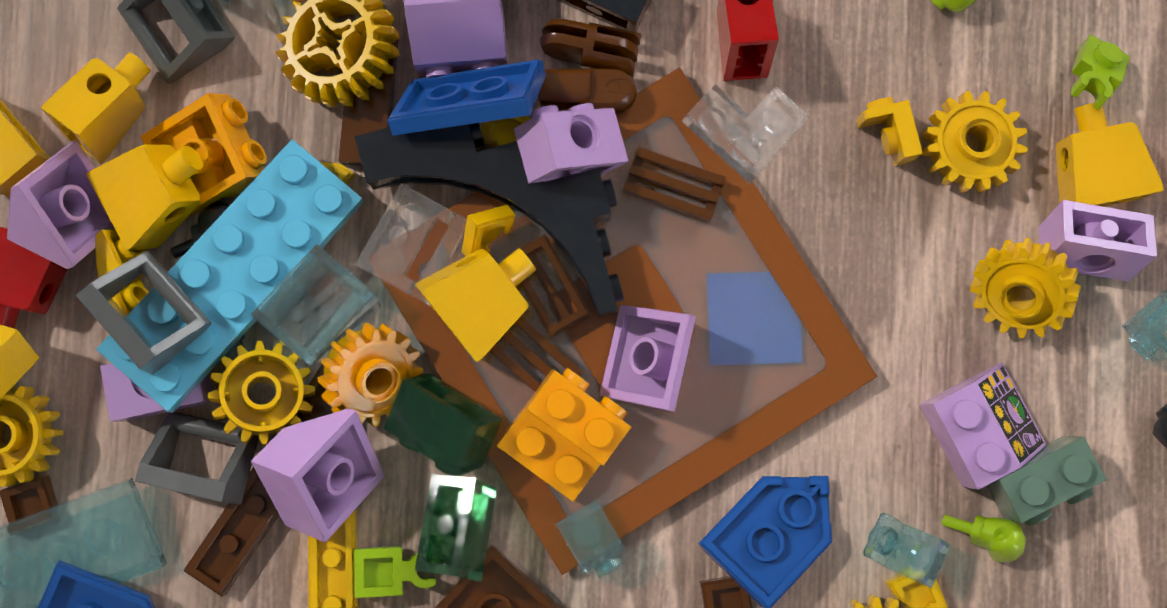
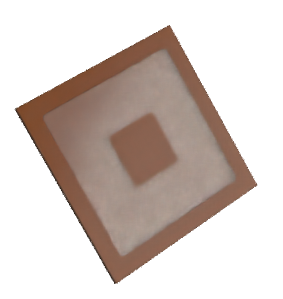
(759, 351)

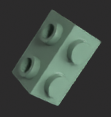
(1054, 475)

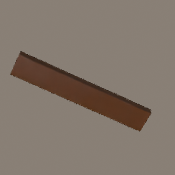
(244, 525)

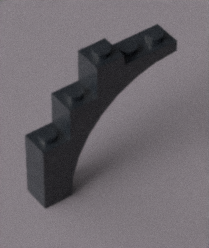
(562, 207)

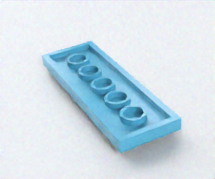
(237, 267)

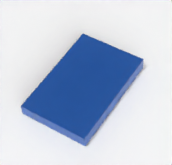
(468, 97)

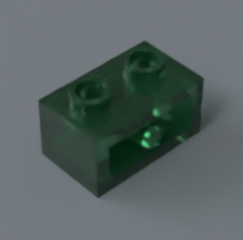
(442, 424)
(456, 527)

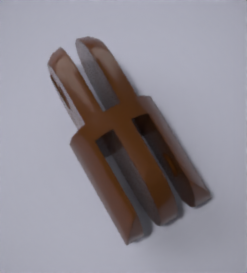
(591, 45)
(588, 85)

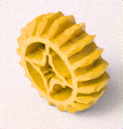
(312, 44)

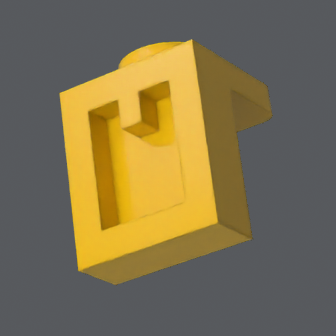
(900, 132)

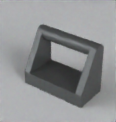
(197, 21)
(148, 358)
(155, 465)

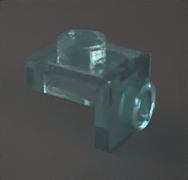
(592, 540)
(906, 550)

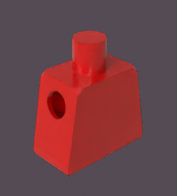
(746, 38)
(25, 281)

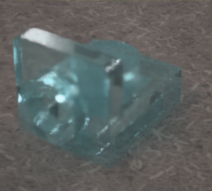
(1148, 329)

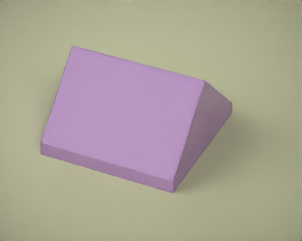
(57, 209)
(647, 357)

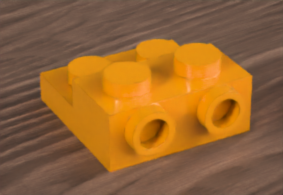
(218, 134)
(565, 433)

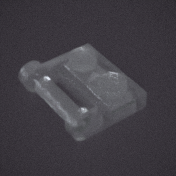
(402, 235)

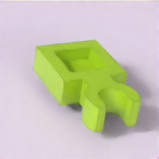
(1100, 69)
(382, 572)

